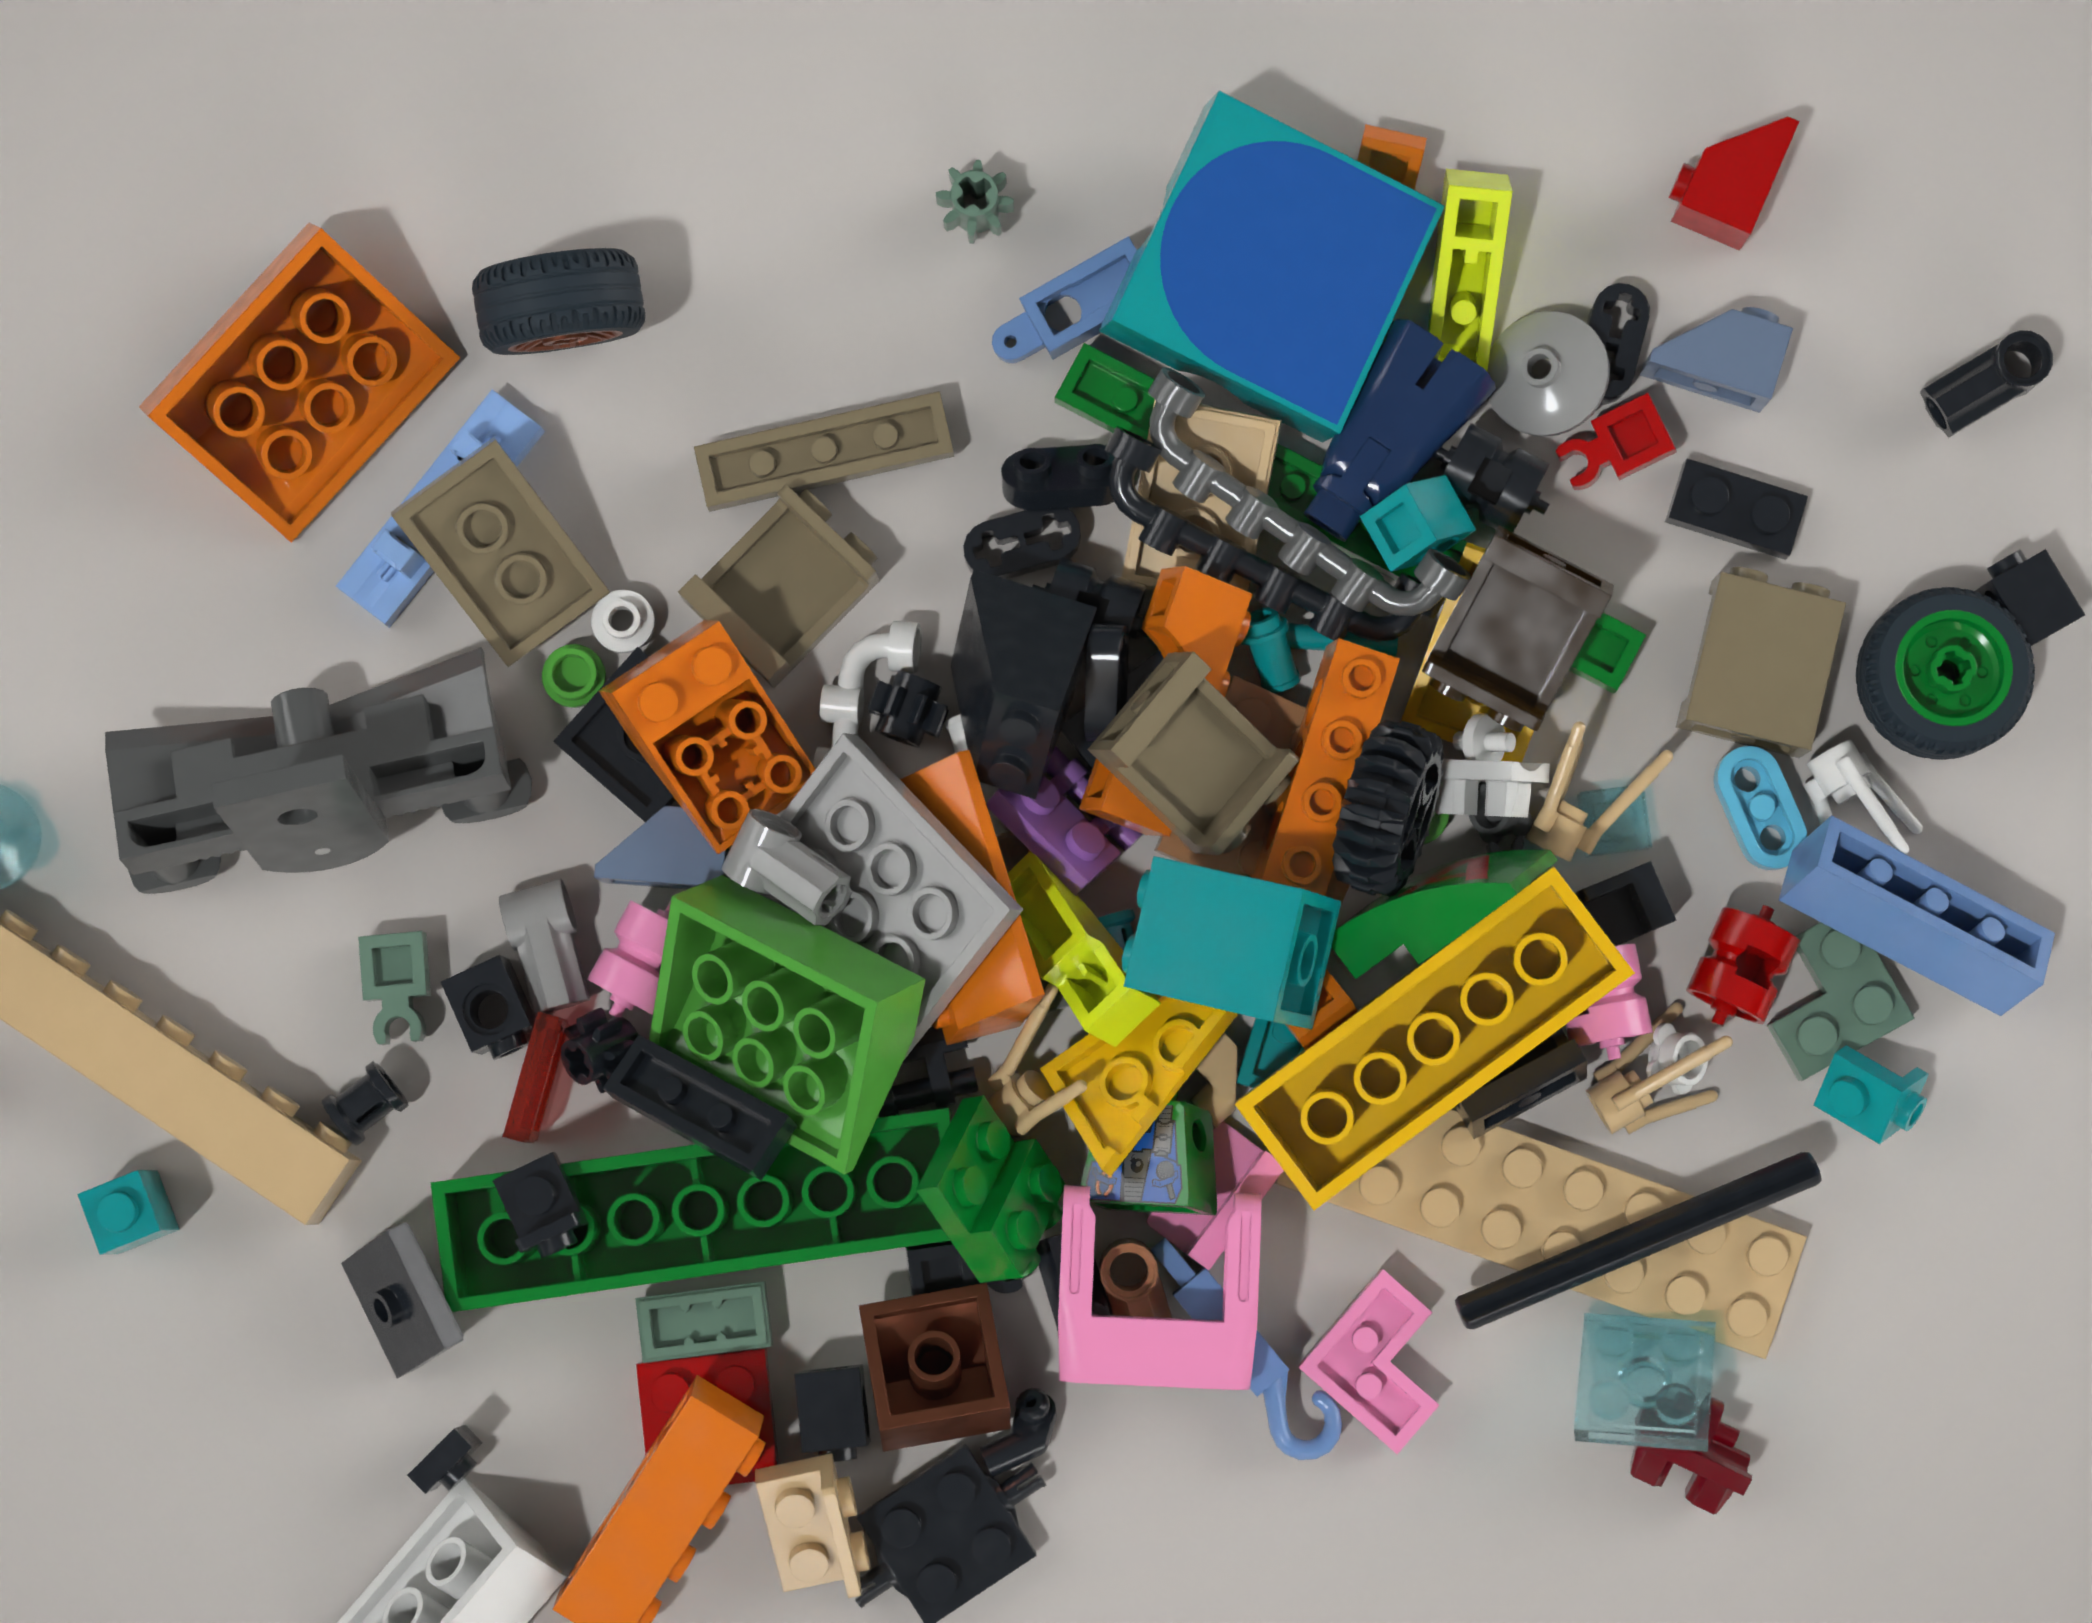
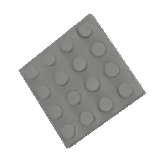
(911, 881)

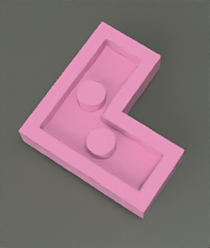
(1356, 1365)

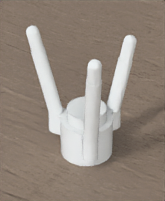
(1848, 774)

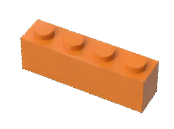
(663, 1508)

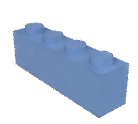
(1917, 916)

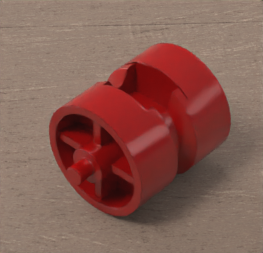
(1742, 966)

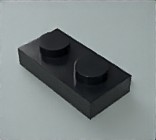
(1736, 509)

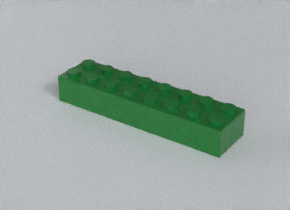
(692, 1217)

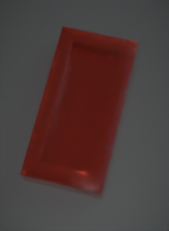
(536, 1079)

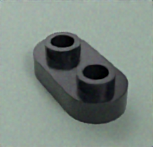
(1058, 477)

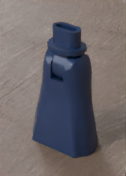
(1395, 425)

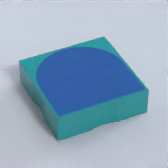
(1272, 267)

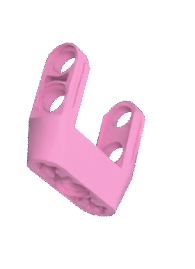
(1157, 1348)

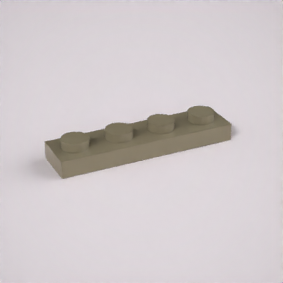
(824, 451)

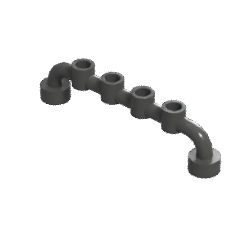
(1304, 544)

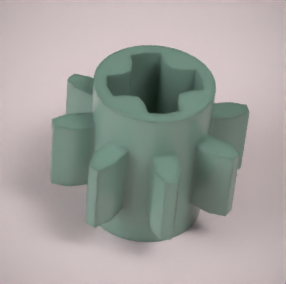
(978, 185)

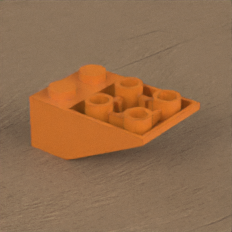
(709, 732)

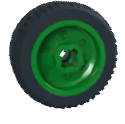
(1960, 635)

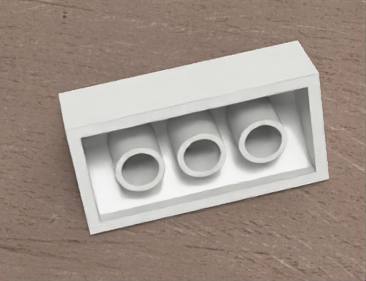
(462, 1568)

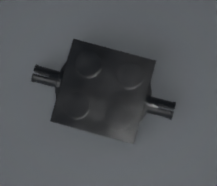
(947, 1535)

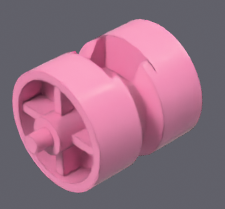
(634, 966)
(1615, 1015)

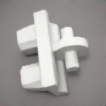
(1506, 781)

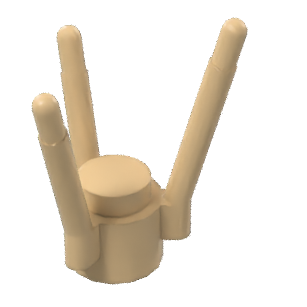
(1561, 825)
(1027, 1097)
(1622, 1098)

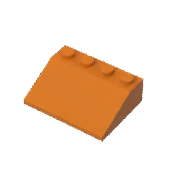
(300, 381)

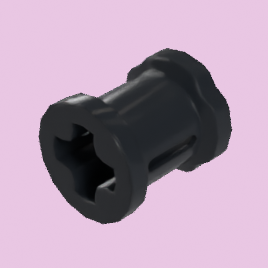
(364, 1103)

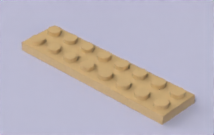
(1532, 1201)

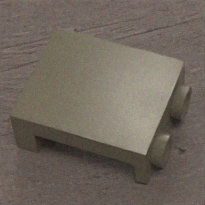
(784, 584)
(1763, 662)
(1193, 756)

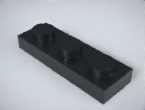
(700, 1107)

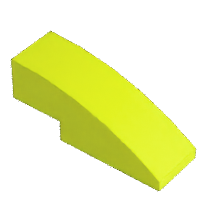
(1077, 954)

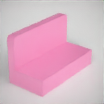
(1238, 1169)

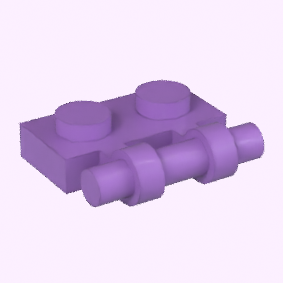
(1057, 830)

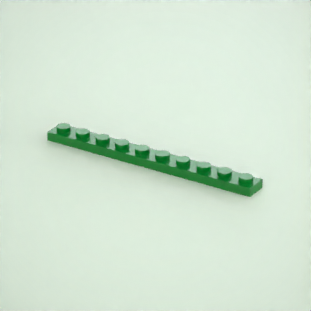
(1119, 396)

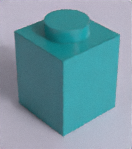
(128, 1212)

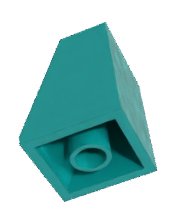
(1230, 942)

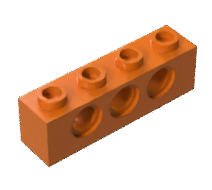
(1337, 720)

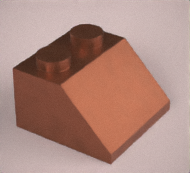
(935, 1367)

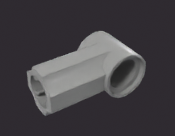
(776, 863)
(542, 930)

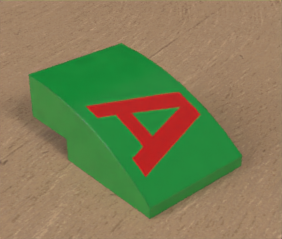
(1436, 907)

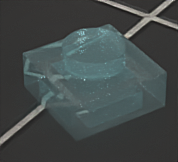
(1628, 832)

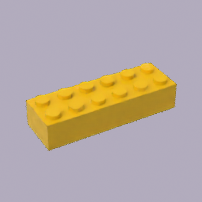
(1433, 1038)

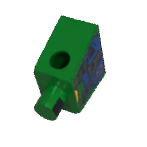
(1165, 1170)

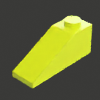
(1469, 262)

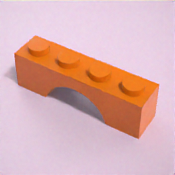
(1184, 615)

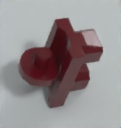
(1714, 1472)

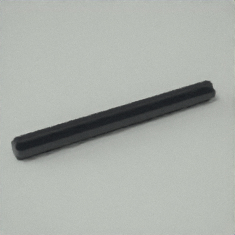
(1638, 1240)

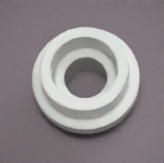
(636, 635)

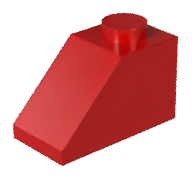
(1731, 183)

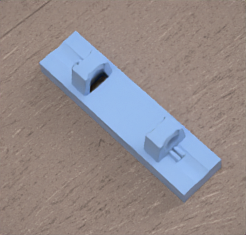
(393, 573)

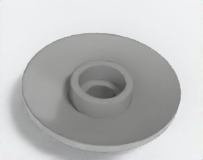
(1571, 388)

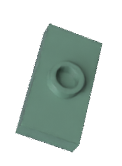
(704, 1322)

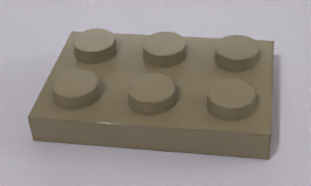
(500, 552)

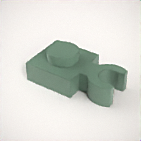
(395, 972)

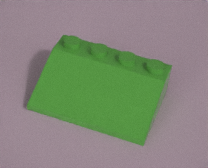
(785, 1013)

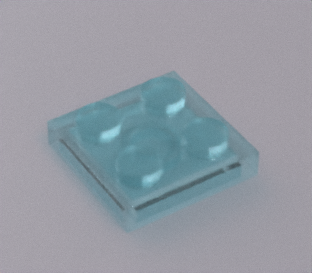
(1645, 1382)

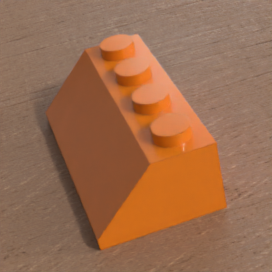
(1007, 980)

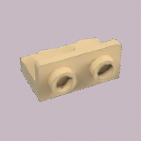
(810, 1525)

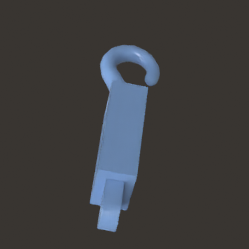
(1089, 283)
(1203, 1299)

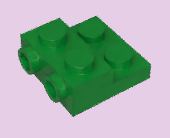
(991, 1193)

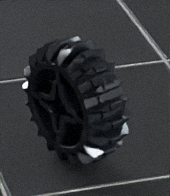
(1388, 807)

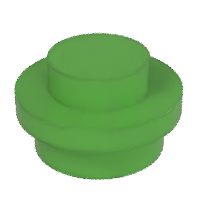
(573, 675)

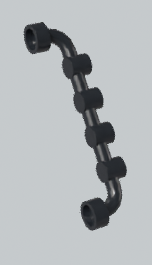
(1224, 558)

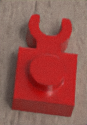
(1626, 439)

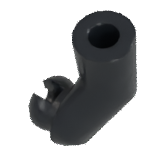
(1028, 1435)

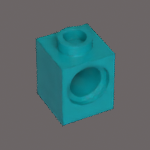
(1417, 519)

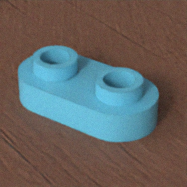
(1764, 807)

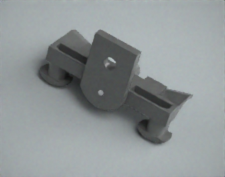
(310, 779)

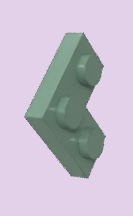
(1855, 1003)

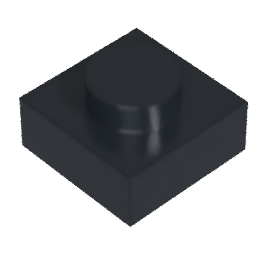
(447, 1461)

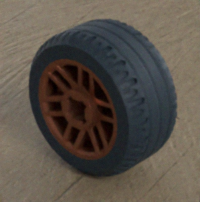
(558, 301)

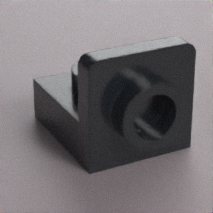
(541, 1205)

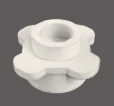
(1670, 1047)

